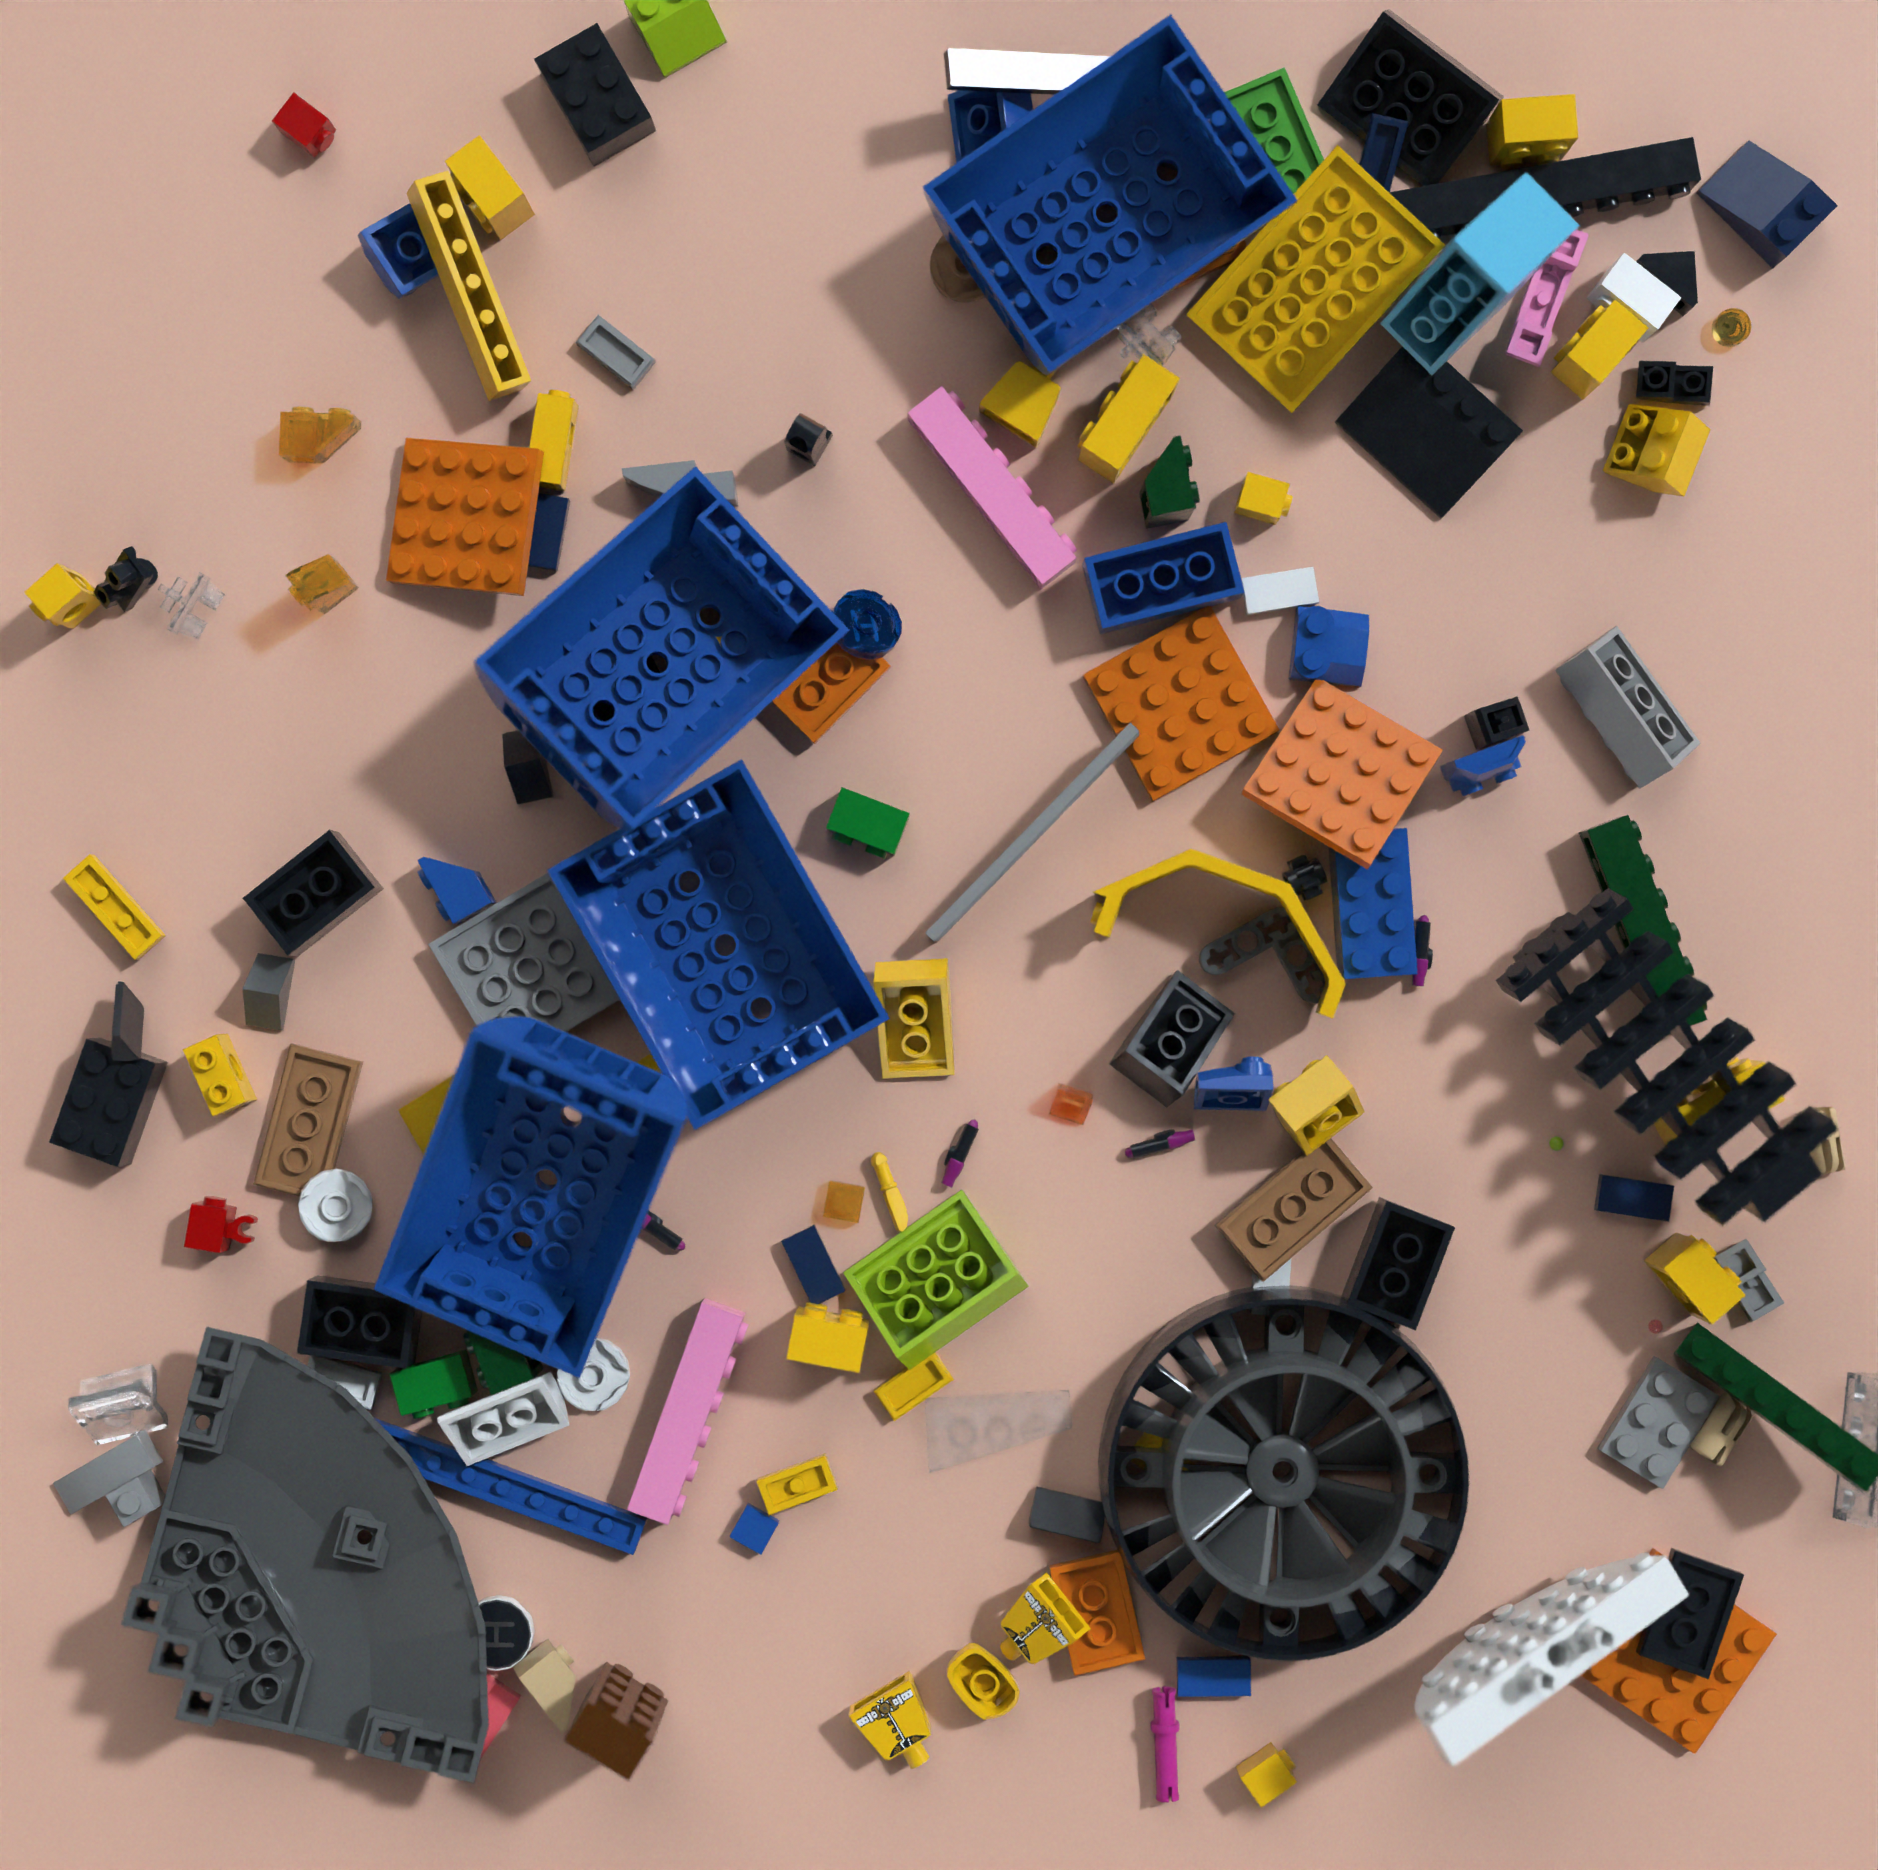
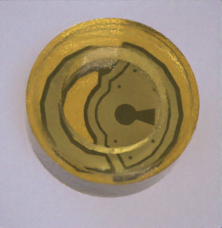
(1731, 327)

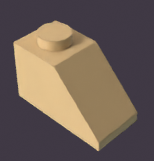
(549, 1680)

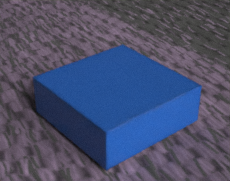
(754, 1528)

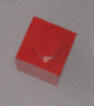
(304, 125)

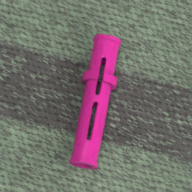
(1164, 1729)

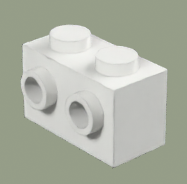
(1636, 291)

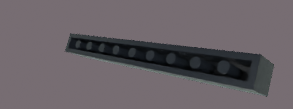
(1574, 184)

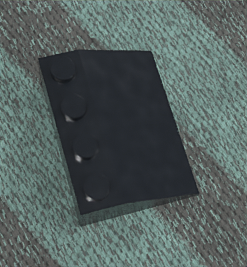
(1412, 80)
(1428, 429)

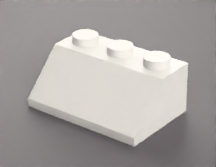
(506, 1419)

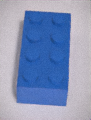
(1163, 578)
(1374, 912)

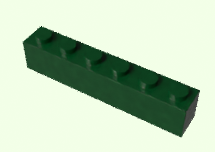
(1623, 868)
(1780, 1407)

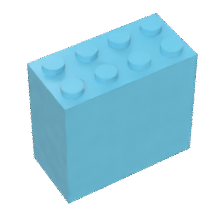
(1479, 273)

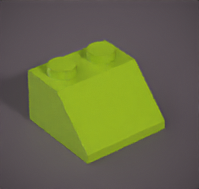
(675, 30)

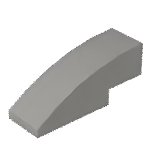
(661, 477)
(108, 1472)

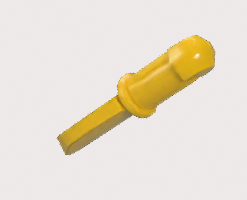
(890, 1192)

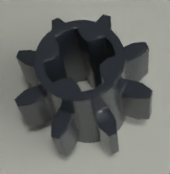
(1305, 877)

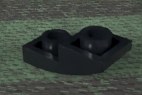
(1674, 383)

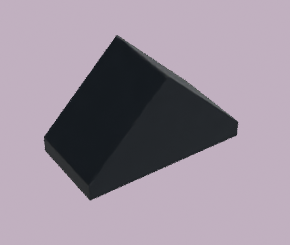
(1677, 272)
(1496, 722)
(525, 769)

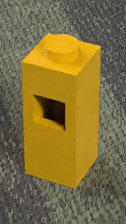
(554, 435)

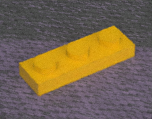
(114, 906)

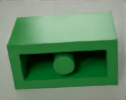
(867, 822)
(434, 1383)

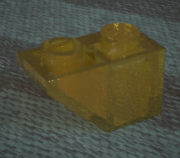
(315, 436)
(321, 584)

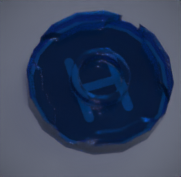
(871, 624)

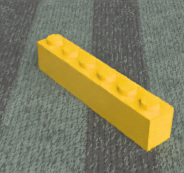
(468, 285)

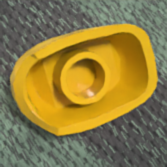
(982, 1682)

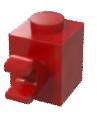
(214, 1225)

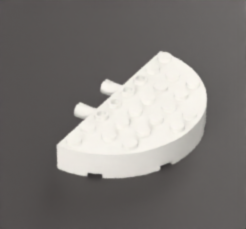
(1539, 1648)

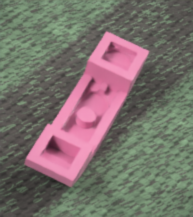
(1543, 300)

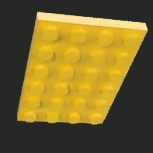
(1315, 279)

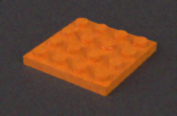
(465, 516)
(1185, 699)
(1342, 772)
(1677, 1700)

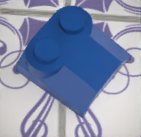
(398, 252)
(1329, 646)
(1496, 762)
(1238, 1087)

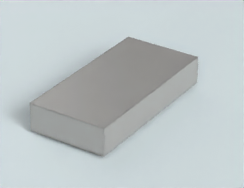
(615, 352)

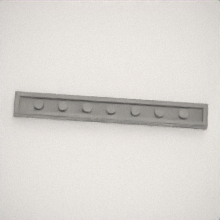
(1033, 832)

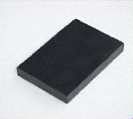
(1694, 1628)

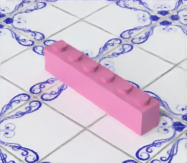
(991, 487)
(687, 1410)

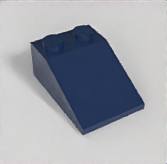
(1766, 202)

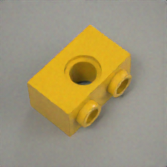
(62, 597)
(219, 1074)

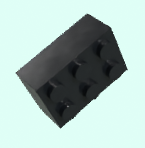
(595, 94)
(313, 893)
(107, 1104)
(1397, 1263)
(357, 1323)

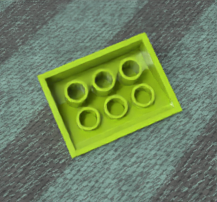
(935, 1280)

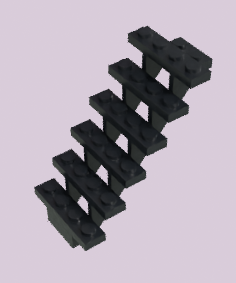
(1767, 1176)

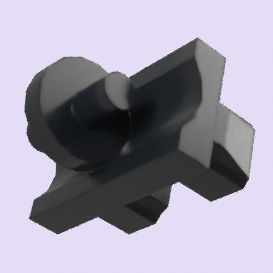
(126, 580)

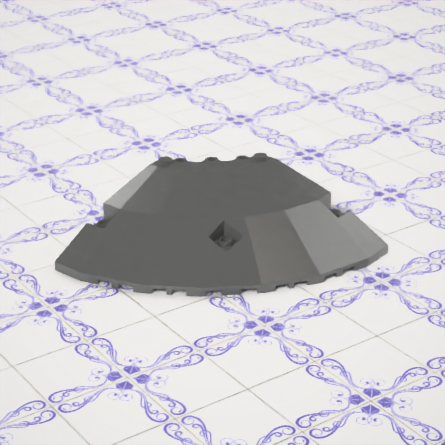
(282, 1598)

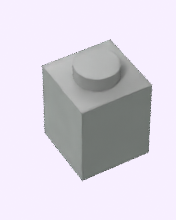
(136, 1498)

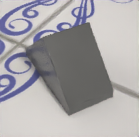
(268, 991)

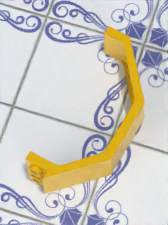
(1105, 914)

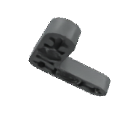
(1280, 944)

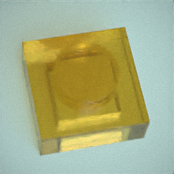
(844, 1201)

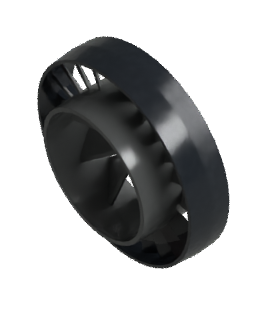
(1240, 1548)

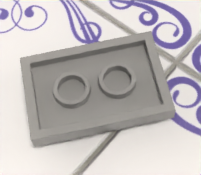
(1658, 1422)

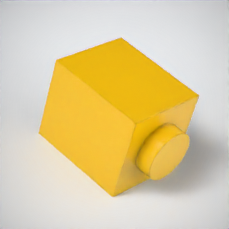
(1263, 498)
(1267, 1773)

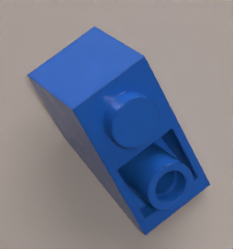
(459, 889)

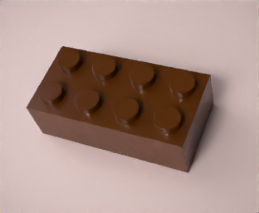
(617, 1720)

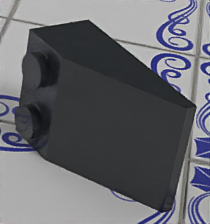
(1172, 1039)

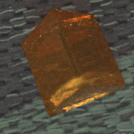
(1071, 1104)

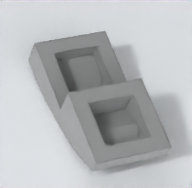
(1759, 1291)

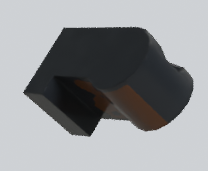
(807, 439)

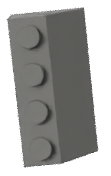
(1628, 707)

